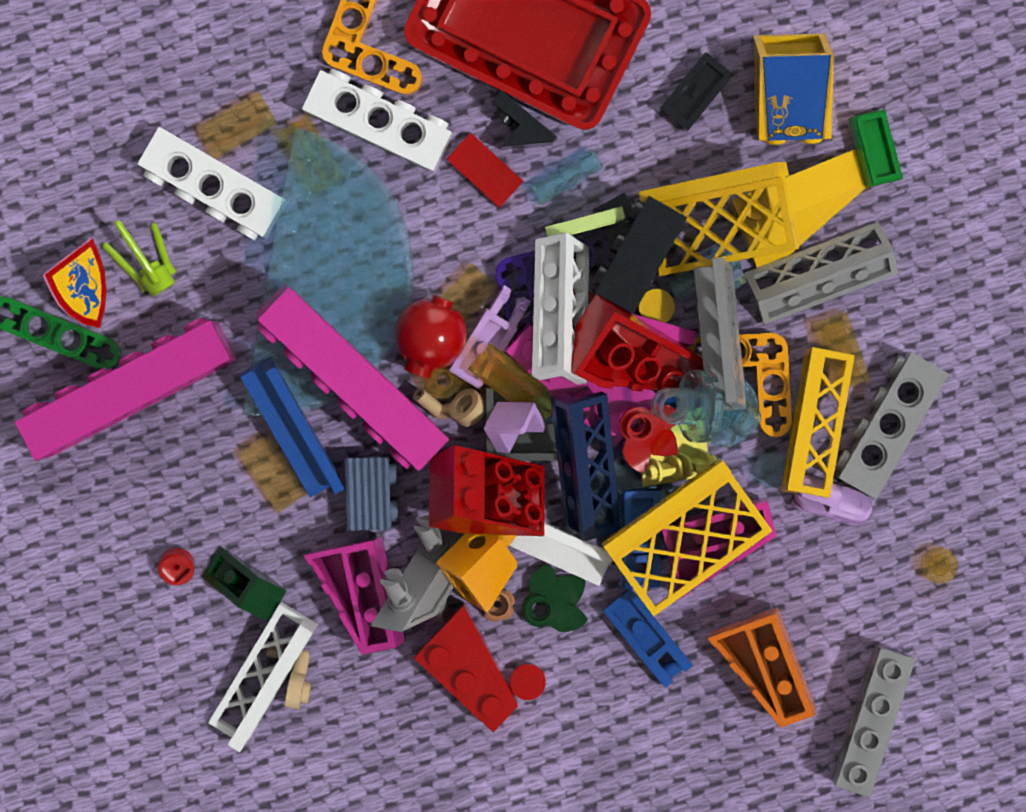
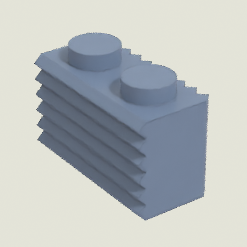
(370, 493)

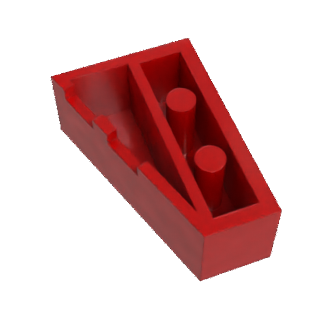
(467, 669)

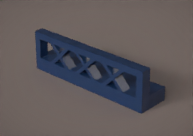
(574, 465)

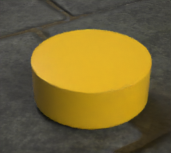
(657, 305)

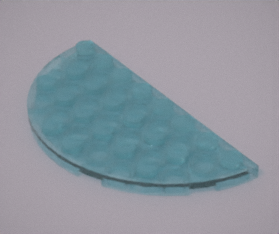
(341, 252)

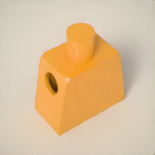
(479, 567)

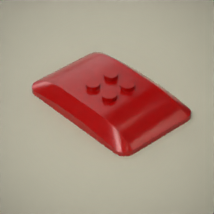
(541, 52)

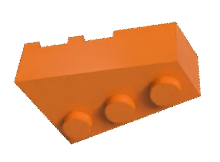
(768, 664)

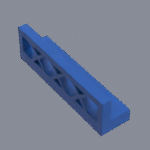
(291, 427)

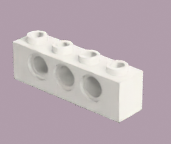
(323, 105)
(167, 148)

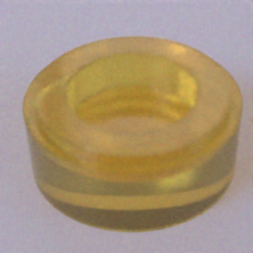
(939, 565)

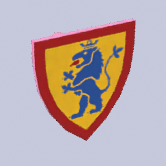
(80, 284)

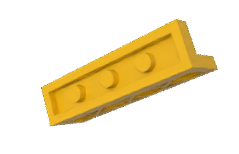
(804, 417)

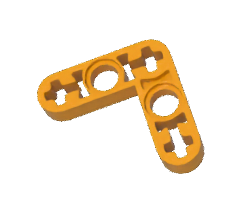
(352, 39)
(763, 368)

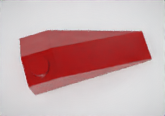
(627, 352)

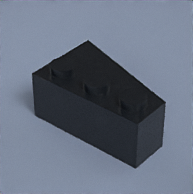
(638, 253)

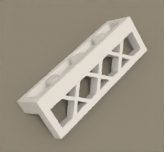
(556, 305)
(566, 553)
(268, 687)

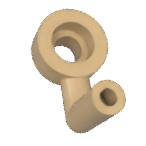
(466, 407)
(298, 689)

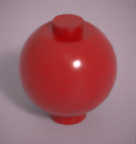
(430, 335)

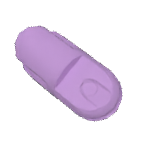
(843, 505)

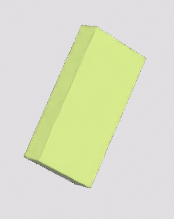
(587, 222)

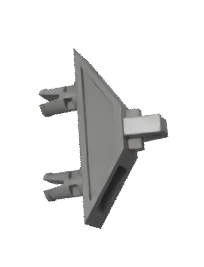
(422, 588)

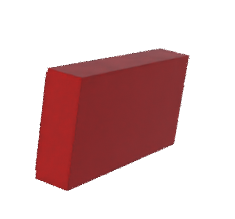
(485, 170)

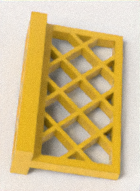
(724, 186)
(666, 512)

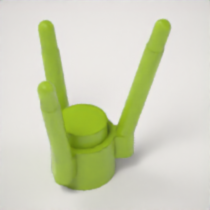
(154, 276)

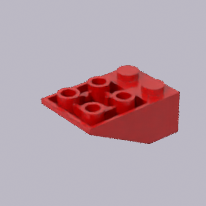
(485, 494)

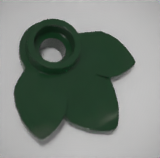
(559, 597)

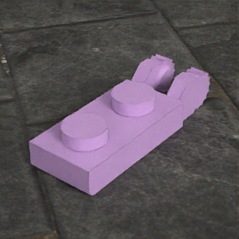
(489, 329)

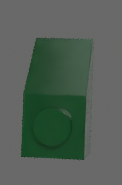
(243, 584)

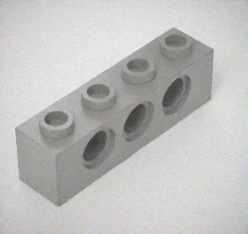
(927, 382)
(872, 720)

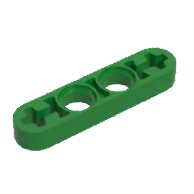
(53, 337)

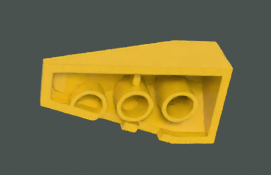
(814, 199)

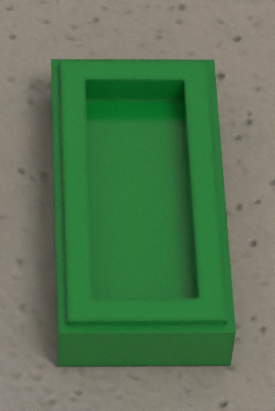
(875, 148)

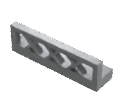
(825, 278)
(720, 331)

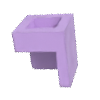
(509, 421)

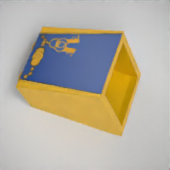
(793, 87)

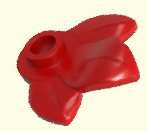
(648, 439)

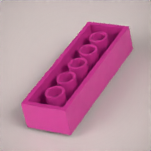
(351, 376)
(126, 390)

